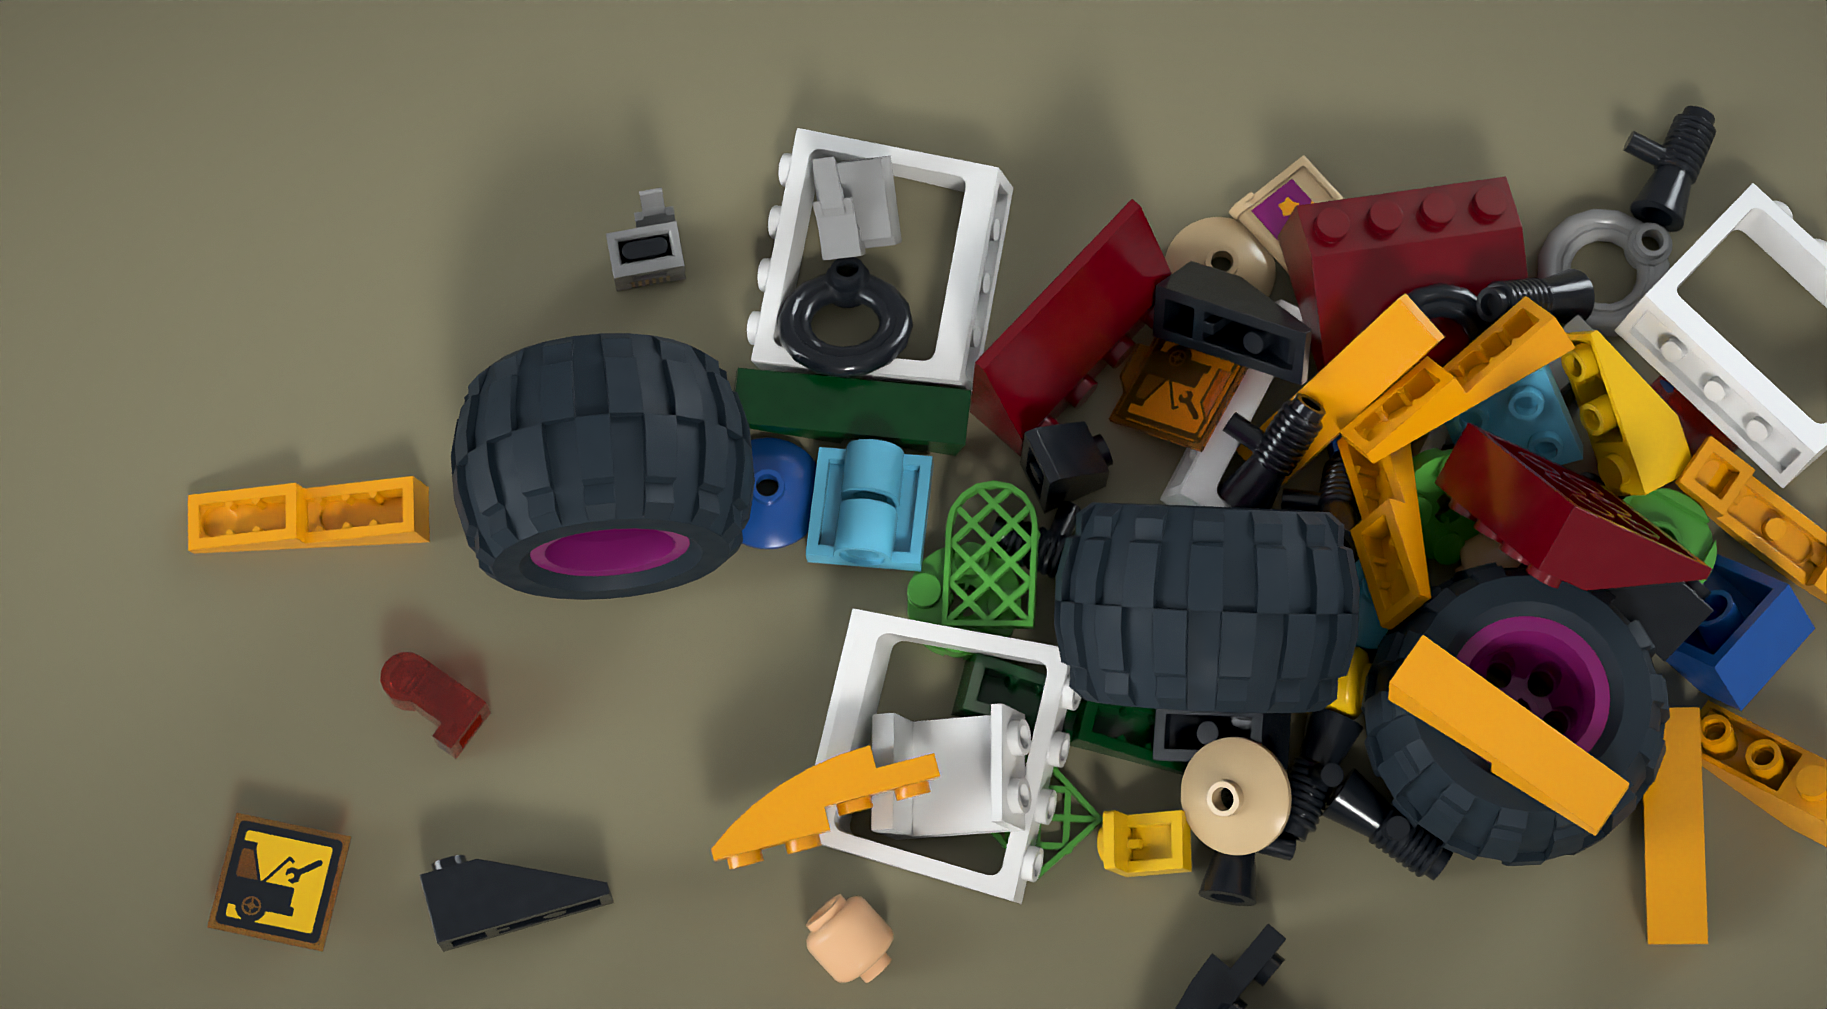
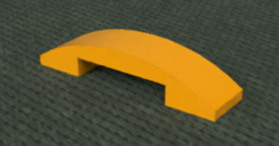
(1757, 516)

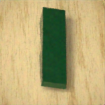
(855, 409)
(1093, 726)

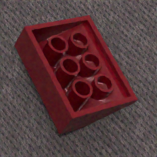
(1368, 251)
(1071, 331)
(1559, 518)

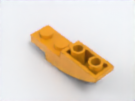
(796, 809)

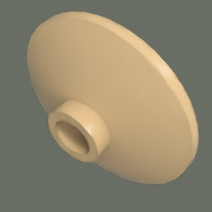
(1228, 239)
(1258, 790)

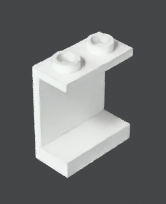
(979, 770)

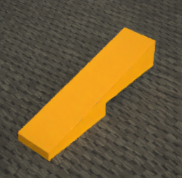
(1365, 371)
(1432, 395)
(309, 517)
(1390, 532)
(1507, 735)
(1676, 837)

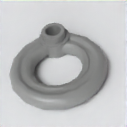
(1622, 231)

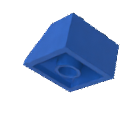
(1745, 637)

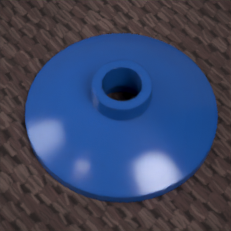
(785, 516)

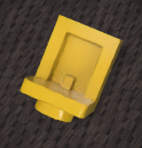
(1145, 843)

